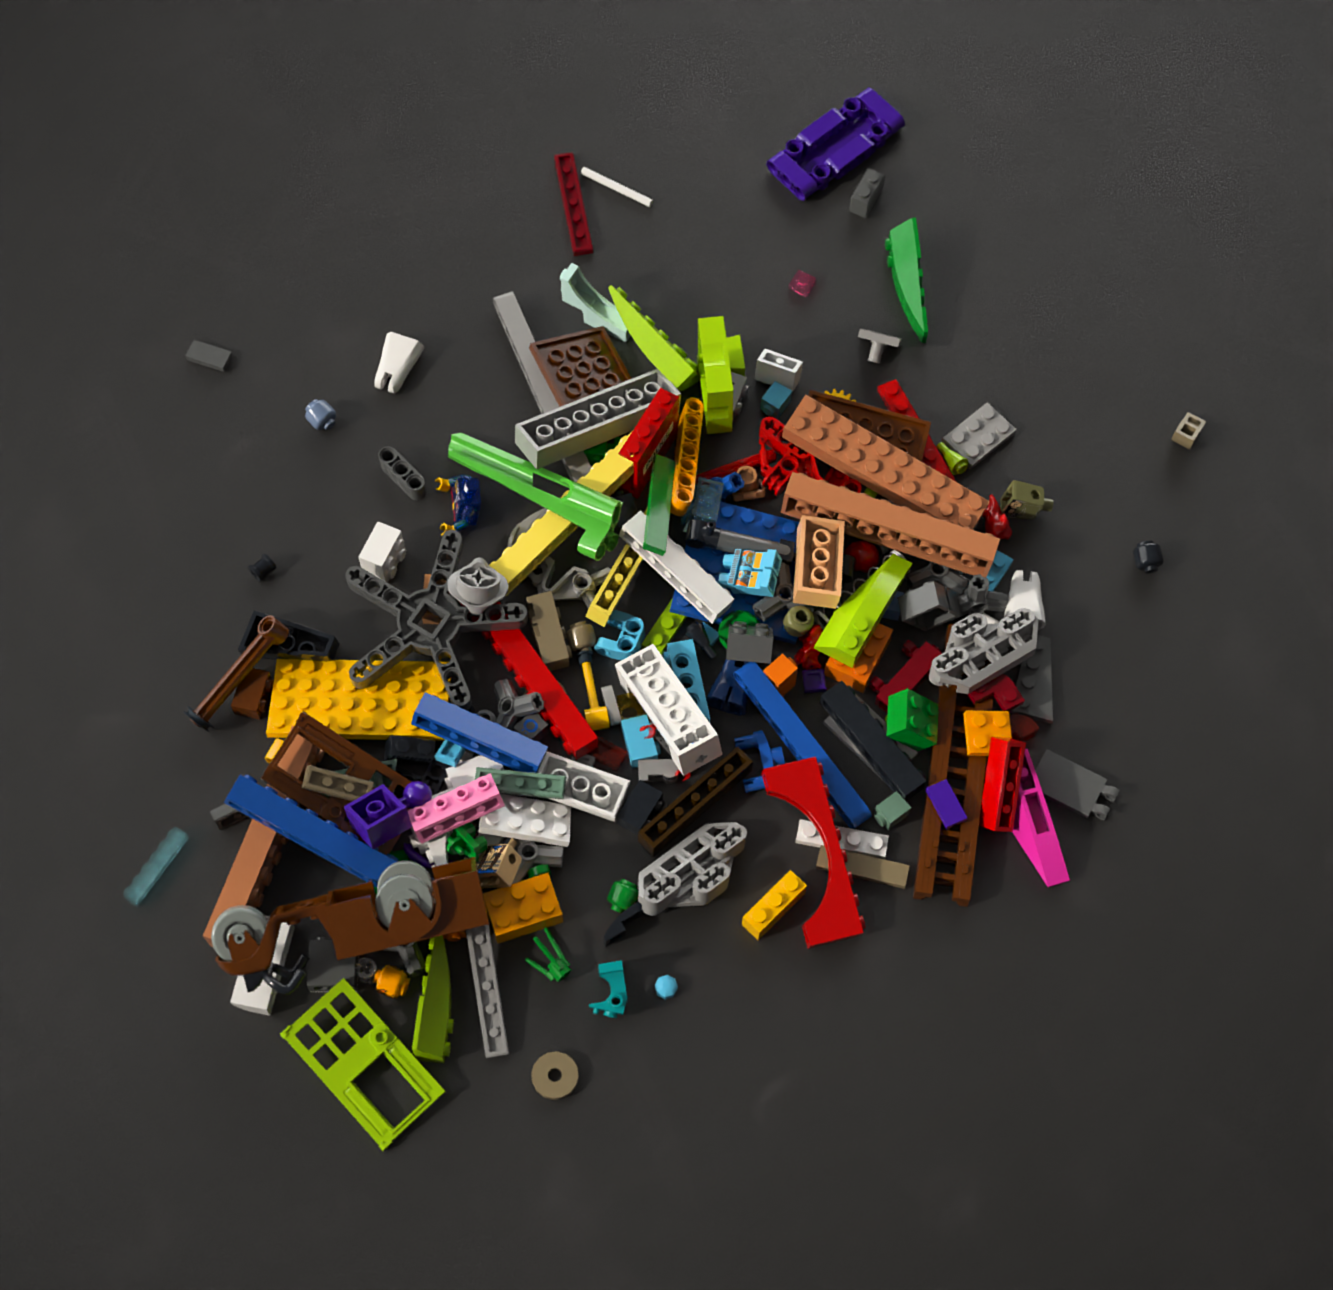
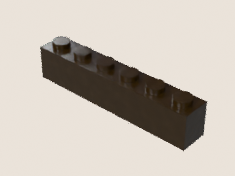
(695, 801)

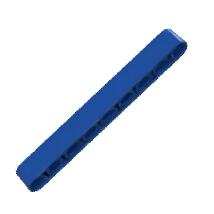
(801, 742)

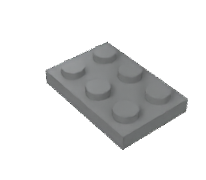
(979, 435)

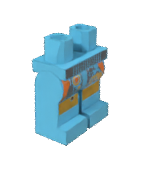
(751, 572)

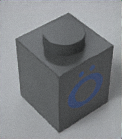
(532, 727)

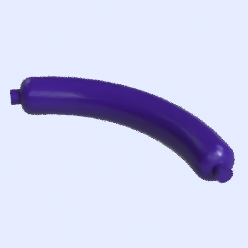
(414, 856)

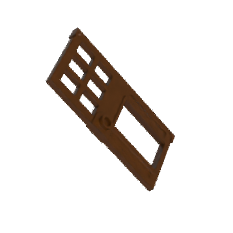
(360, 766)

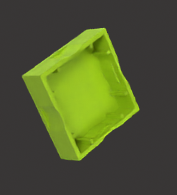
(715, 375)

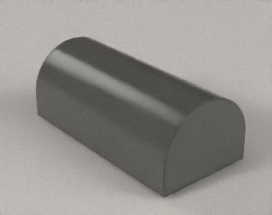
(226, 816)

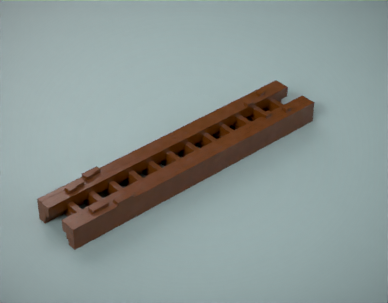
(970, 797)

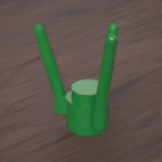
(558, 968)

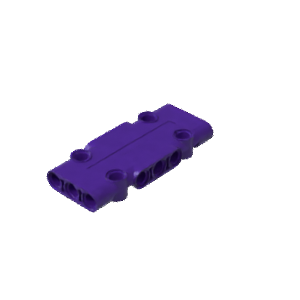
(835, 143)

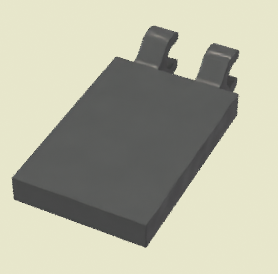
(1073, 786)

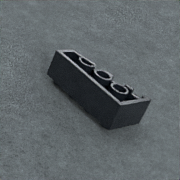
(301, 643)

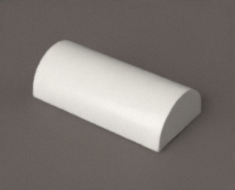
(588, 787)

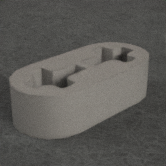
(611, 705)

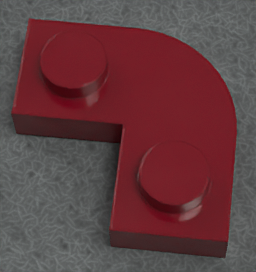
(1003, 691)

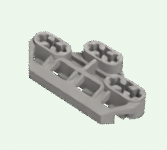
(976, 641)
(699, 875)

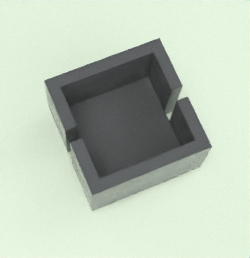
(929, 606)
(749, 642)

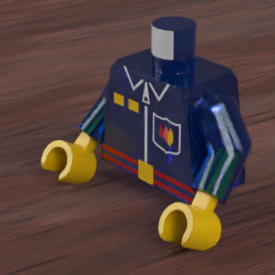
(465, 500)

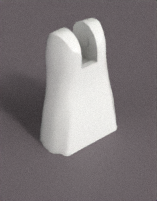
(397, 360)
(1026, 595)

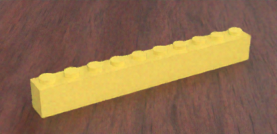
(553, 529)

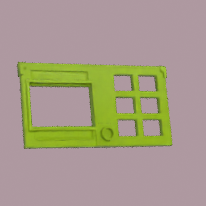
(356, 1060)

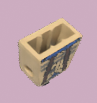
(499, 864)

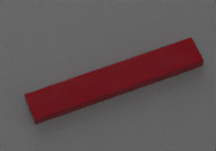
(573, 204)

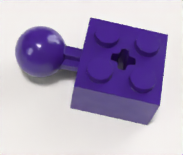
(382, 815)

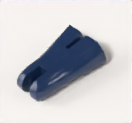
(726, 692)

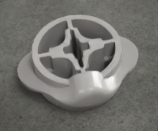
(477, 586)

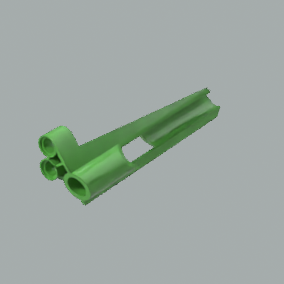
(581, 505)

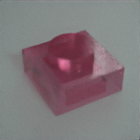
(802, 283)

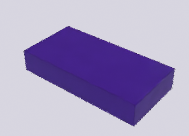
(946, 804)

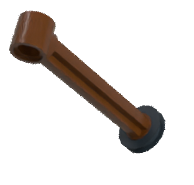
(271, 633)

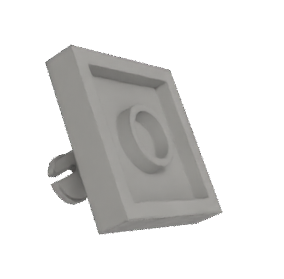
(878, 341)

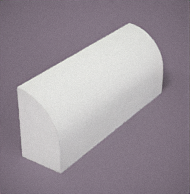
(263, 997)

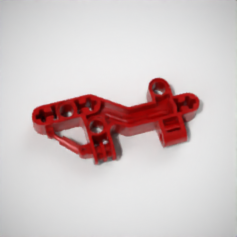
(793, 457)

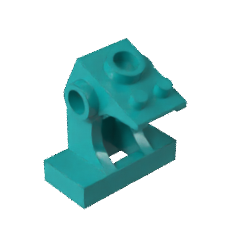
(613, 974)

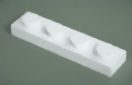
(851, 840)

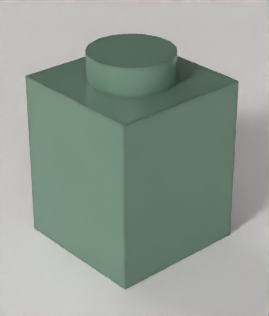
(891, 811)

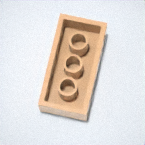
(818, 562)

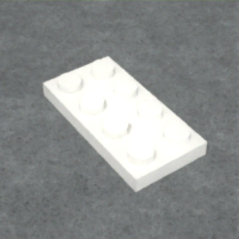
(529, 821)

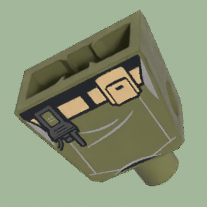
(1024, 501)

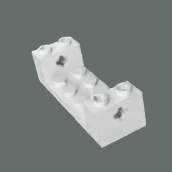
(670, 709)

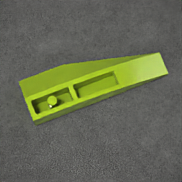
(654, 344)

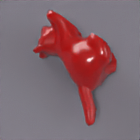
(995, 521)
(807, 654)

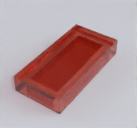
(609, 754)

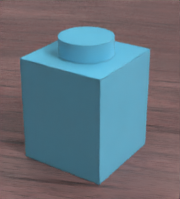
(776, 400)

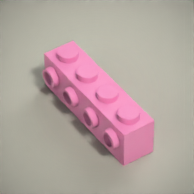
(455, 808)

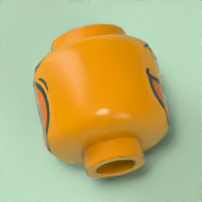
(391, 981)

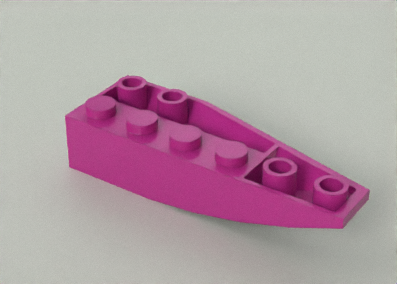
(1035, 828)

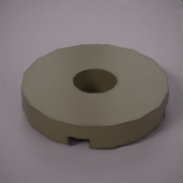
(548, 1063)

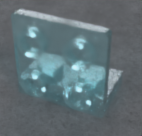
(705, 502)

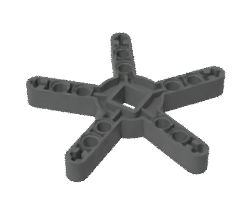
(410, 610)

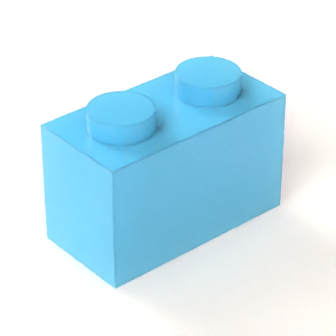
(636, 745)

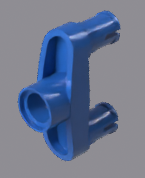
(769, 757)

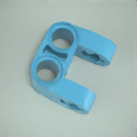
(626, 623)

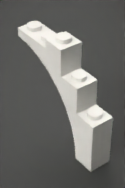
(456, 776)

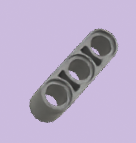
(400, 464)

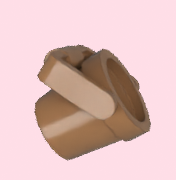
(751, 485)

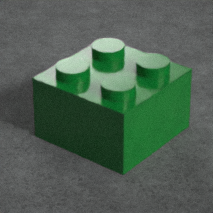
(912, 720)

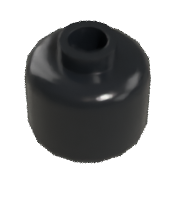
(1148, 556)

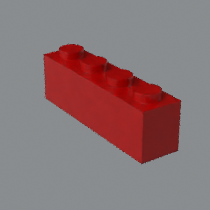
(1002, 784)

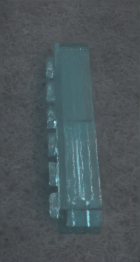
(155, 867)

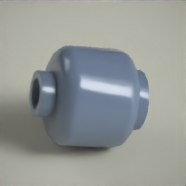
(320, 414)

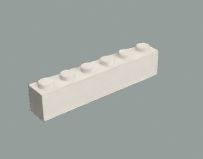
(680, 571)

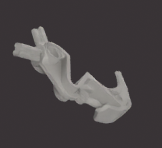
(567, 586)

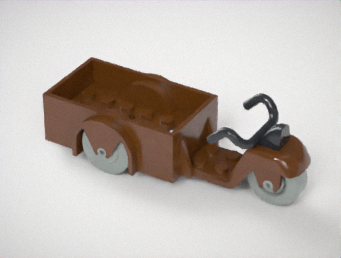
(355, 919)

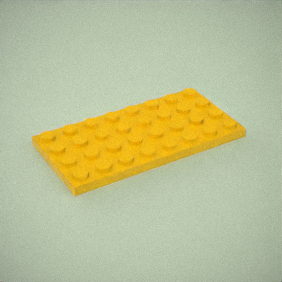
(354, 713)

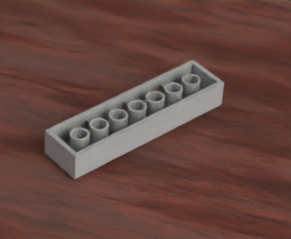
(589, 419)

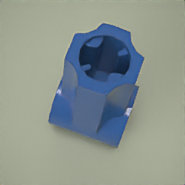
(731, 484)

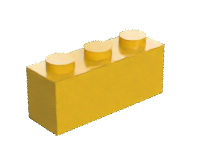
(774, 905)

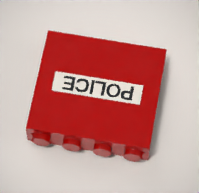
(650, 437)

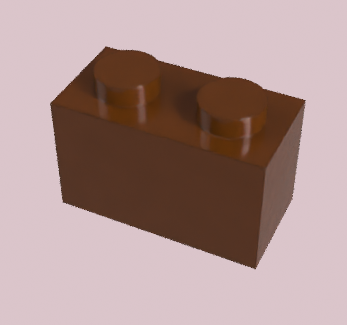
(252, 694)

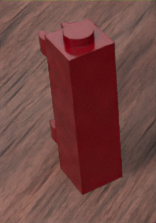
(909, 676)

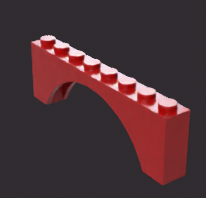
(803, 787)

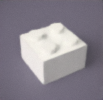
(383, 552)

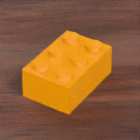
(523, 908)

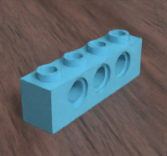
(685, 653)

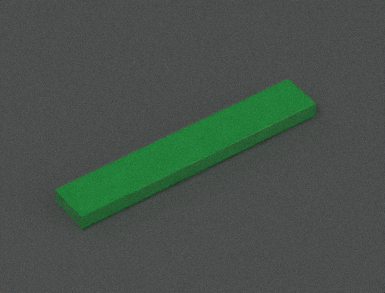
(659, 505)

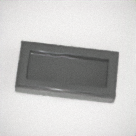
(208, 355)

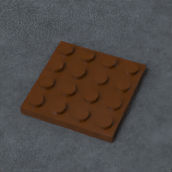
(579, 364)

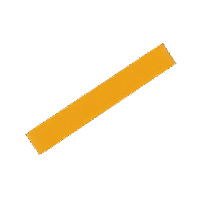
(686, 456)

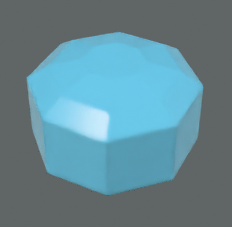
(666, 987)

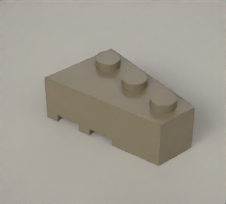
(547, 631)

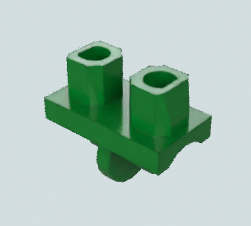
(462, 843)

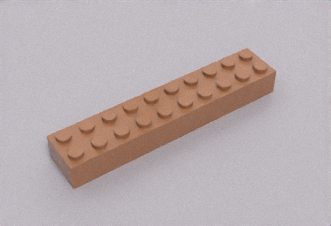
(881, 465)
(892, 525)
(261, 844)

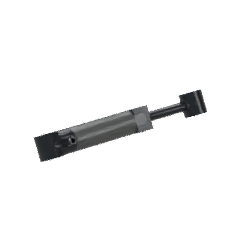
(704, 534)

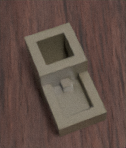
(1188, 430)

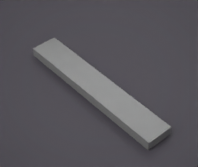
(487, 991)

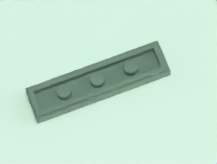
(526, 783)

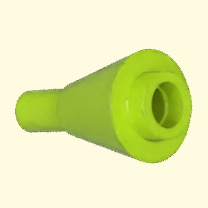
(956, 462)

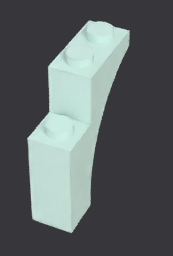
(594, 306)

